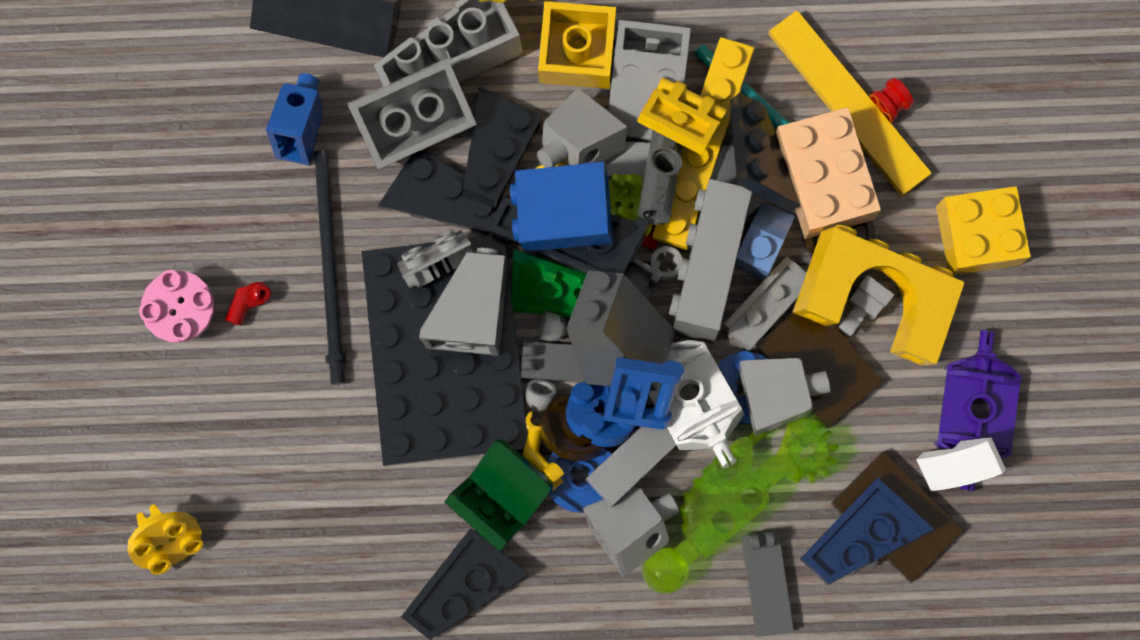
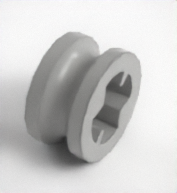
(677, 258)

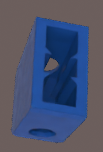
(296, 120)

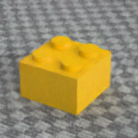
(577, 45)
(983, 231)

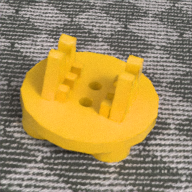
(163, 540)

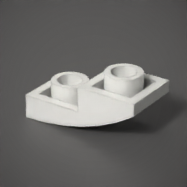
(963, 465)

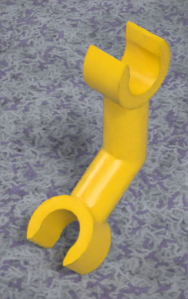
(531, 453)

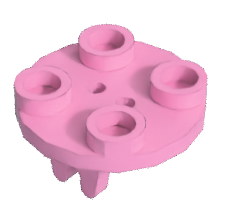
(163, 297)

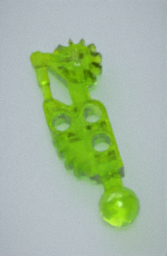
(711, 495)

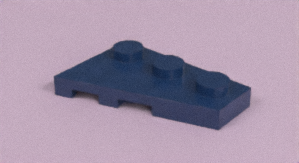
(864, 533)

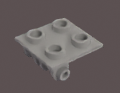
(416, 260)

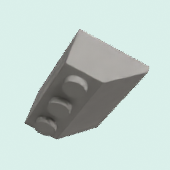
(412, 113)

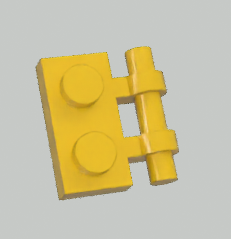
(682, 115)

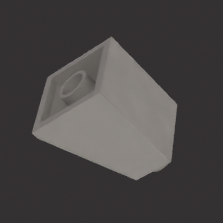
(471, 307)

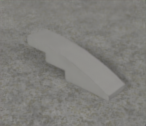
(634, 458)

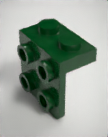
(500, 494)

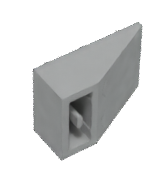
(640, 61)

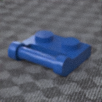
(631, 388)

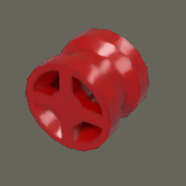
(892, 99)

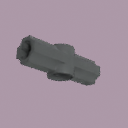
(660, 186)

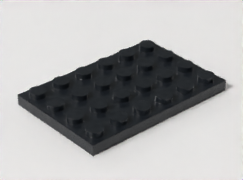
(431, 399)

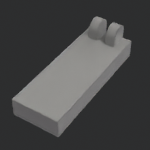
(765, 304)

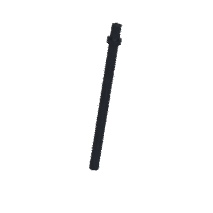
(329, 268)

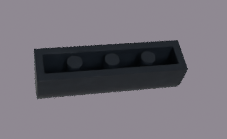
(343, 24)

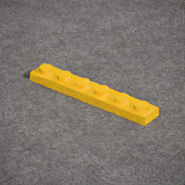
(722, 84)

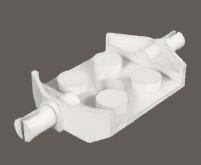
(710, 416)

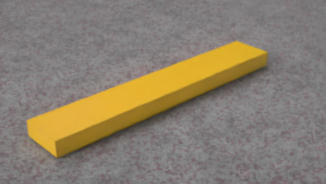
(839, 91)

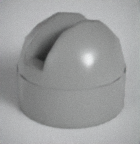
(552, 327)
(540, 393)

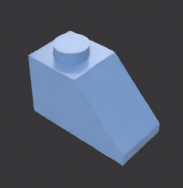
(763, 240)

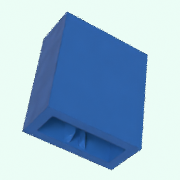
(562, 207)

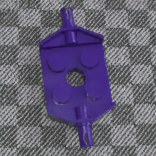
(984, 379)

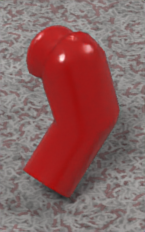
(247, 298)

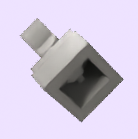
(867, 302)

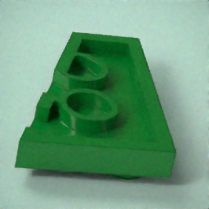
(543, 286)

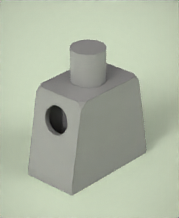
(581, 133)
(779, 391)
(631, 527)

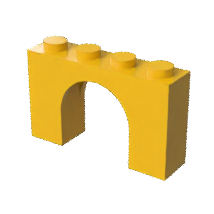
(926, 292)

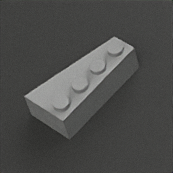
(470, 35)
(711, 260)

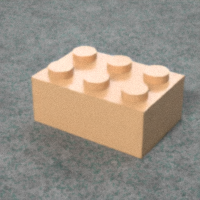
(828, 172)

